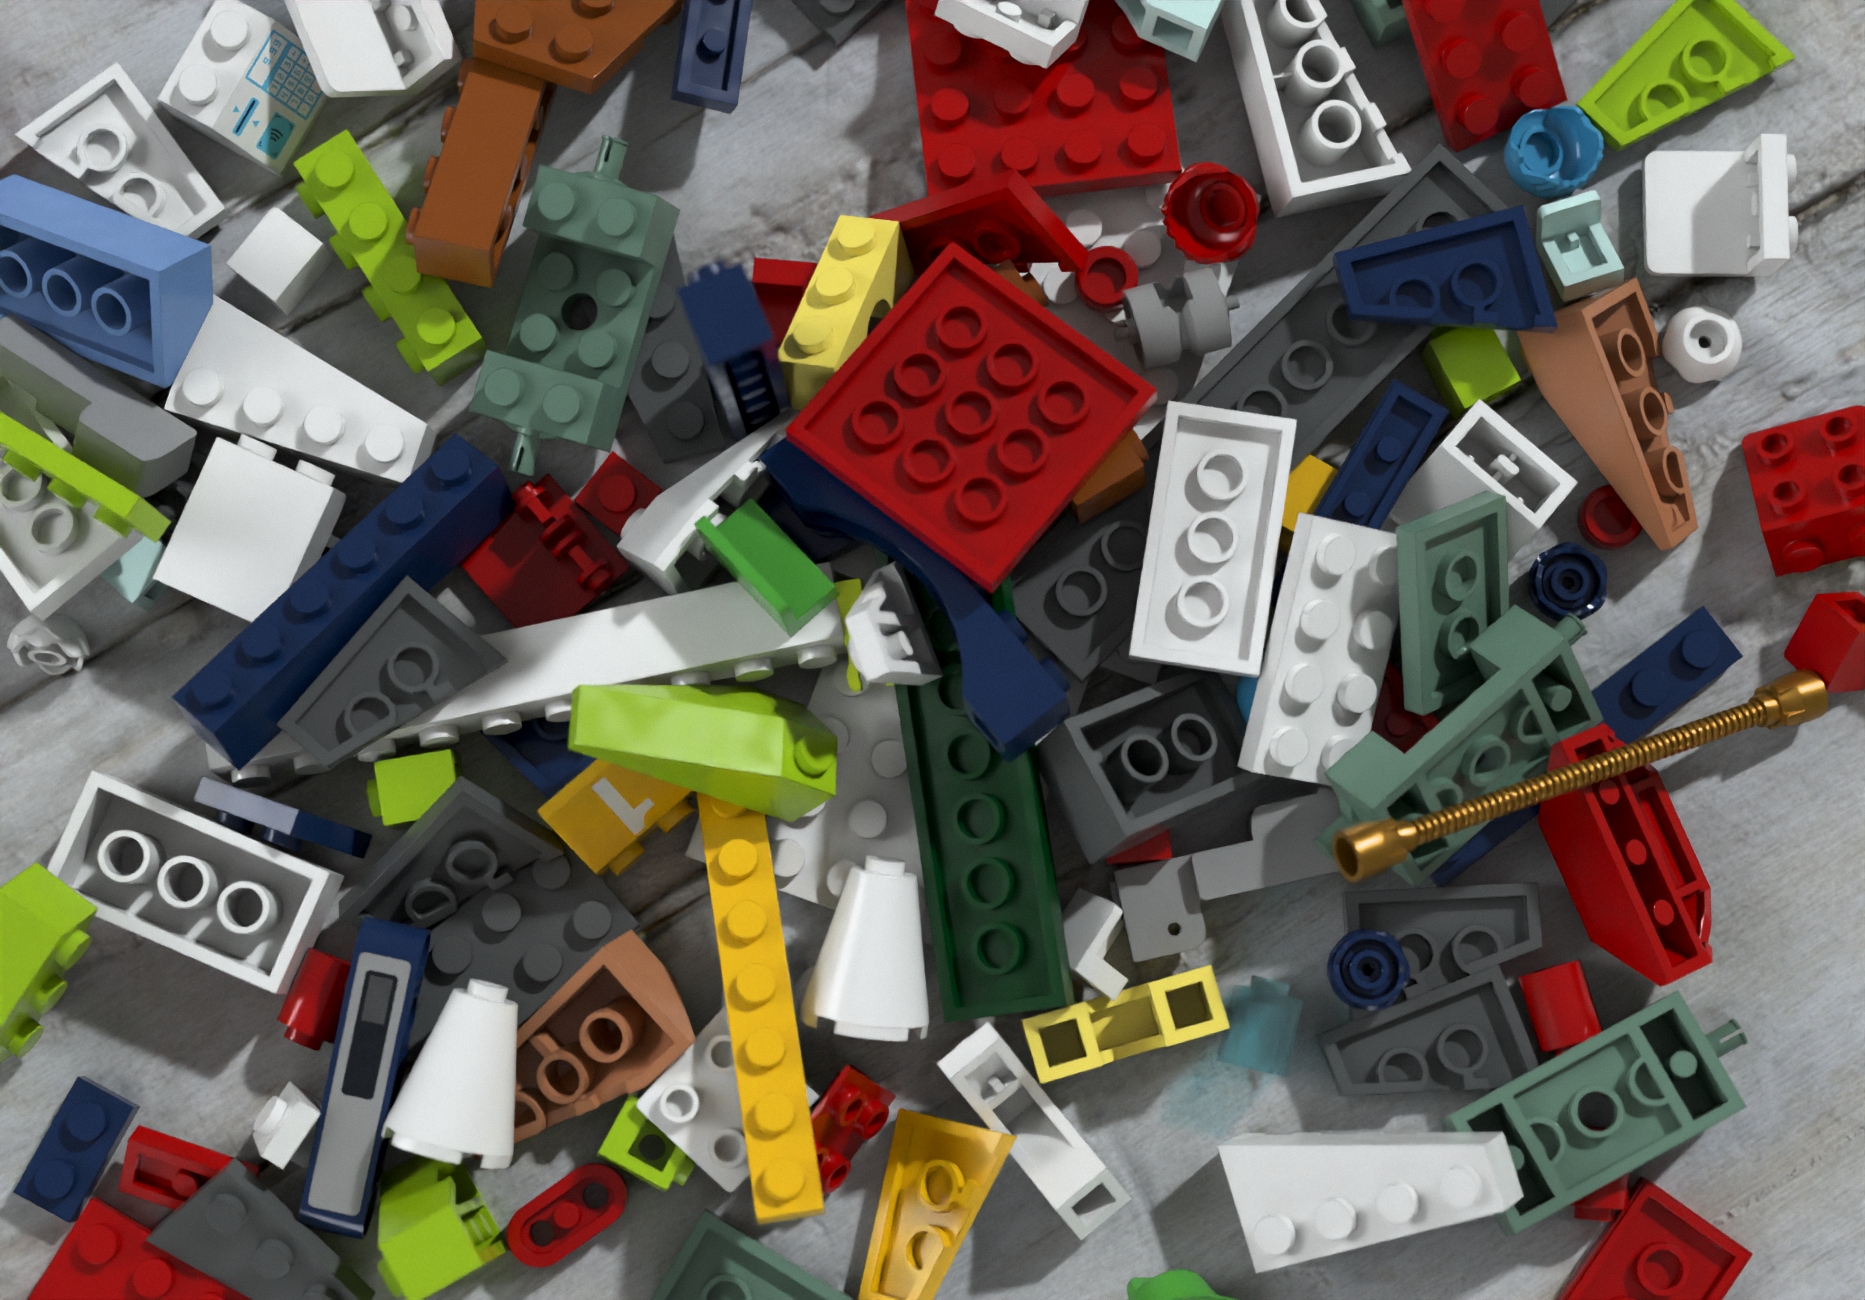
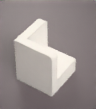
(280, 260)
(1089, 931)

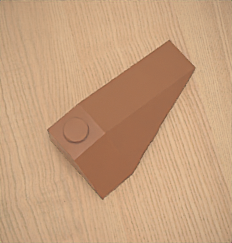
(1606, 393)
(598, 1037)

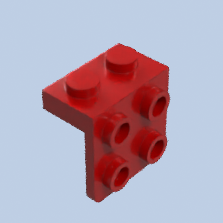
(1810, 489)

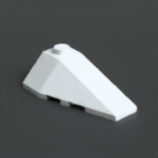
(663, 537)

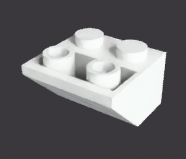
(1490, 456)

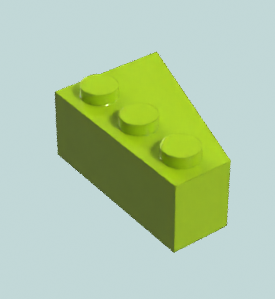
(39, 939)
(433, 1227)

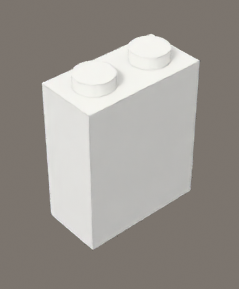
(249, 528)

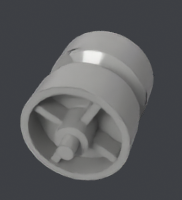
(1177, 318)

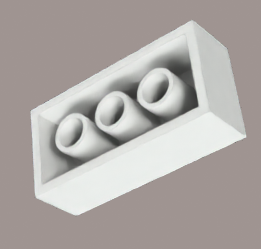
(193, 882)

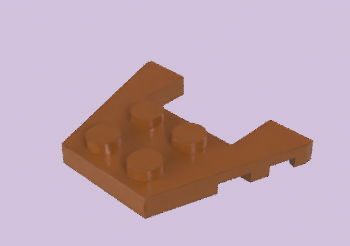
(567, 40)

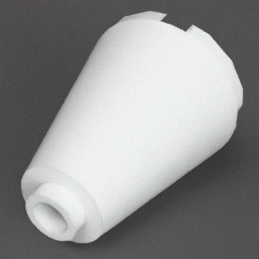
(872, 958)
(462, 1082)

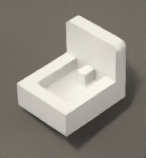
(288, 1126)

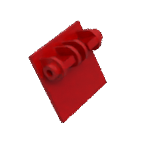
(543, 558)
(847, 1115)

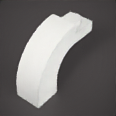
(1045, 1142)

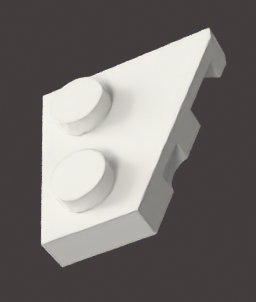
(889, 633)

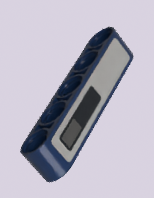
(364, 1077)

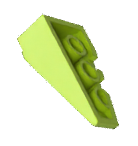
(712, 741)

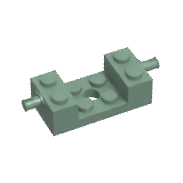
(594, 244)
(1523, 708)
(1661, 1089)

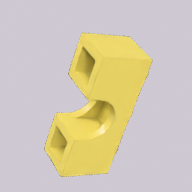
(856, 278)
(1136, 1022)

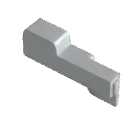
(111, 423)
(1171, 890)

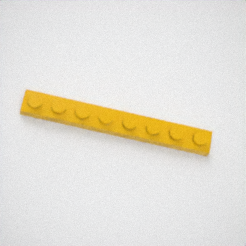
(760, 1012)

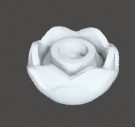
(1685, 354)
(51, 644)

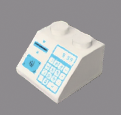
(246, 86)

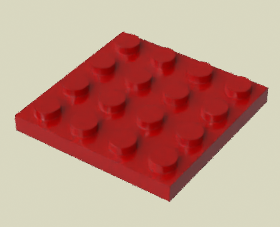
(1077, 127)
(971, 416)

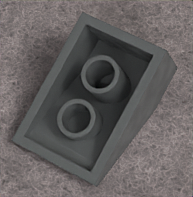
(1146, 762)

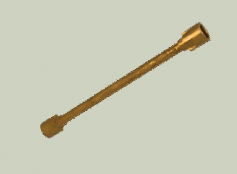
(1375, 846)

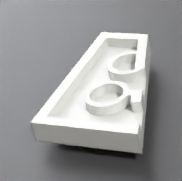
(126, 155)

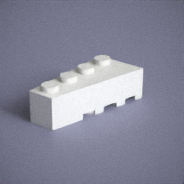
(1306, 109)
(274, 391)
(1344, 1192)

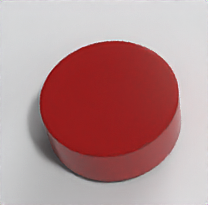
(1104, 278)
(1606, 520)

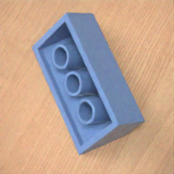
(102, 280)

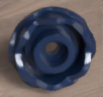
(1582, 568)
(1389, 966)

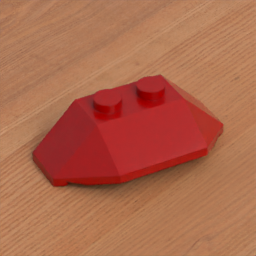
(1629, 864)

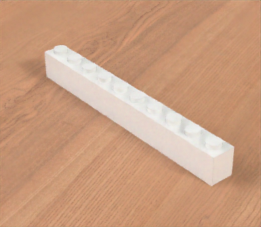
(650, 642)

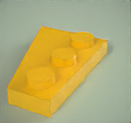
(928, 1202)

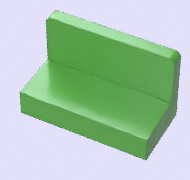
(768, 566)

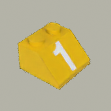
(612, 811)

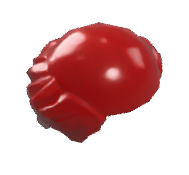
(1211, 214)

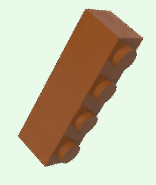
(479, 173)

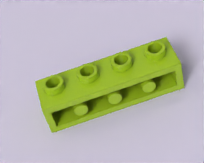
(374, 237)

